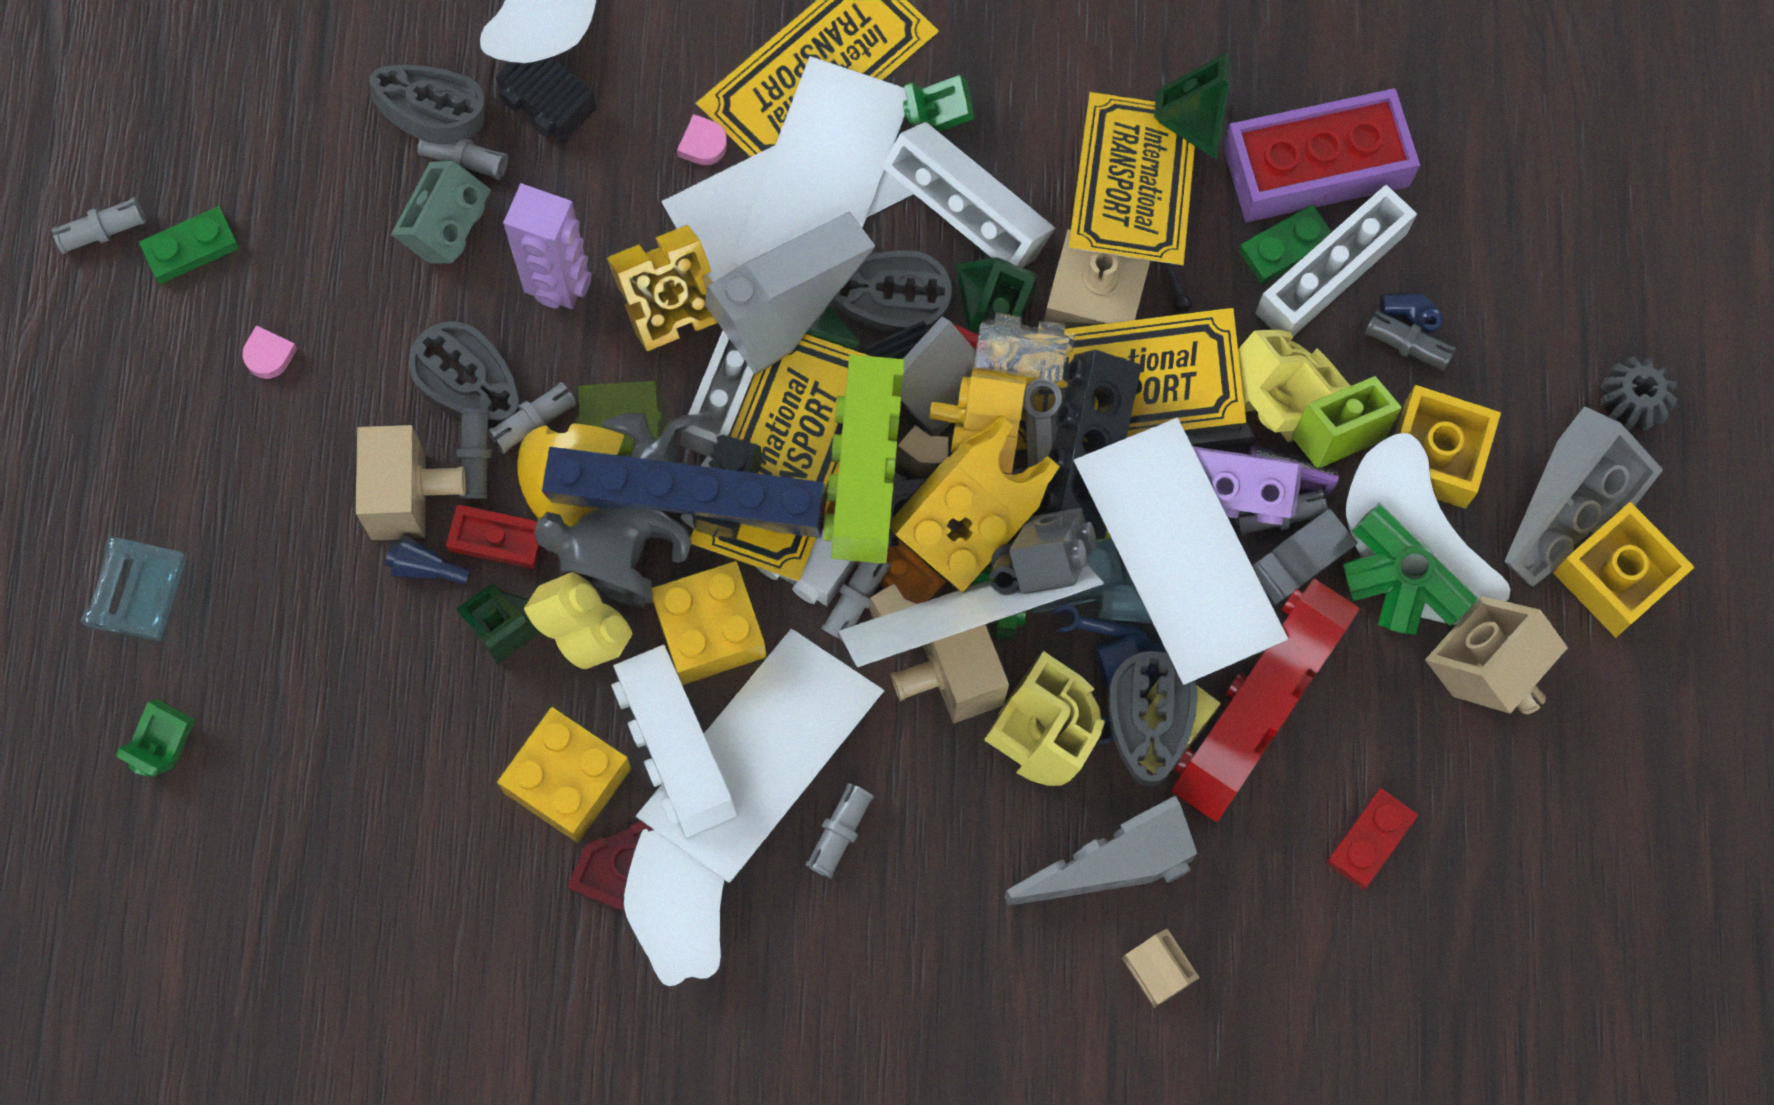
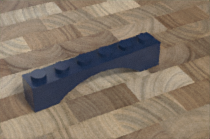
(716, 493)

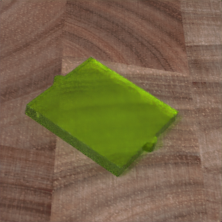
(608, 400)

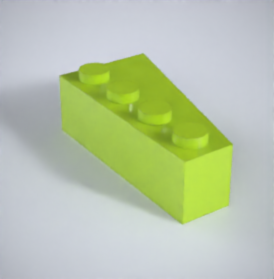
(865, 460)

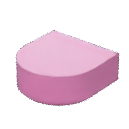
(703, 142)
(267, 353)

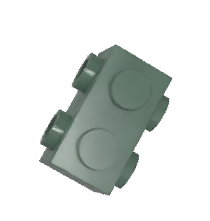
(441, 212)

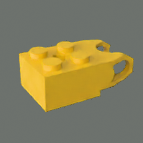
(974, 490)

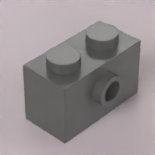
(1052, 550)

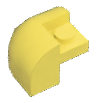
(1283, 379)
(1048, 723)

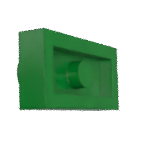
(1284, 244)
(188, 245)

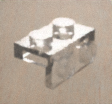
(1023, 349)

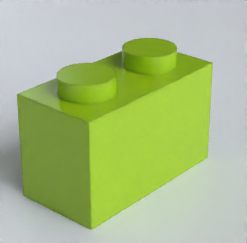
(1346, 422)

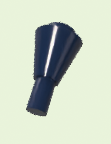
(416, 561)

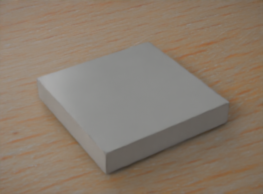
(935, 373)

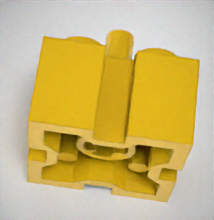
(664, 286)
(980, 403)

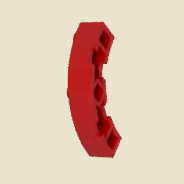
(1263, 700)

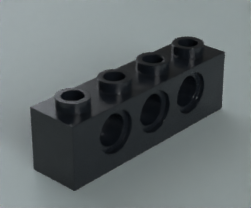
(1115, 386)

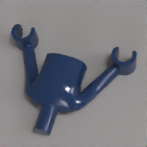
(1113, 654)

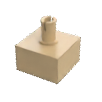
(1095, 288)
(395, 482)
(1498, 655)
(963, 670)

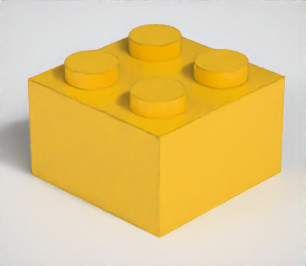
(1454, 438)
(1623, 569)
(708, 623)
(564, 774)

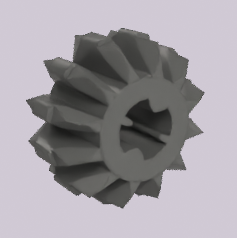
(1633, 377)

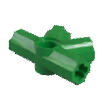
(1404, 591)

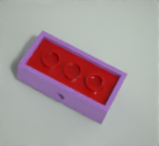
(1320, 155)

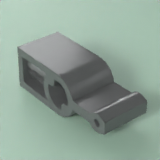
(1303, 556)

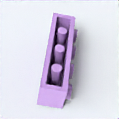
(547, 247)
(1253, 483)

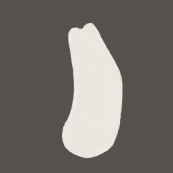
(536, 29)
(1400, 480)
(674, 909)

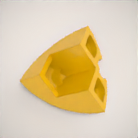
(533, 460)

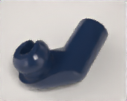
(1414, 307)

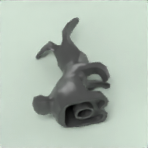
(610, 540)

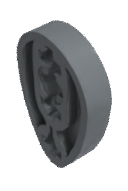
(429, 102)
(899, 269)
(475, 354)
(1126, 706)

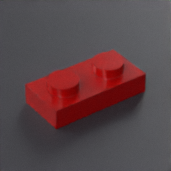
(494, 537)
(1372, 838)

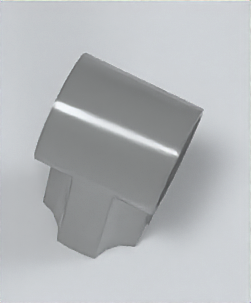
(1040, 426)

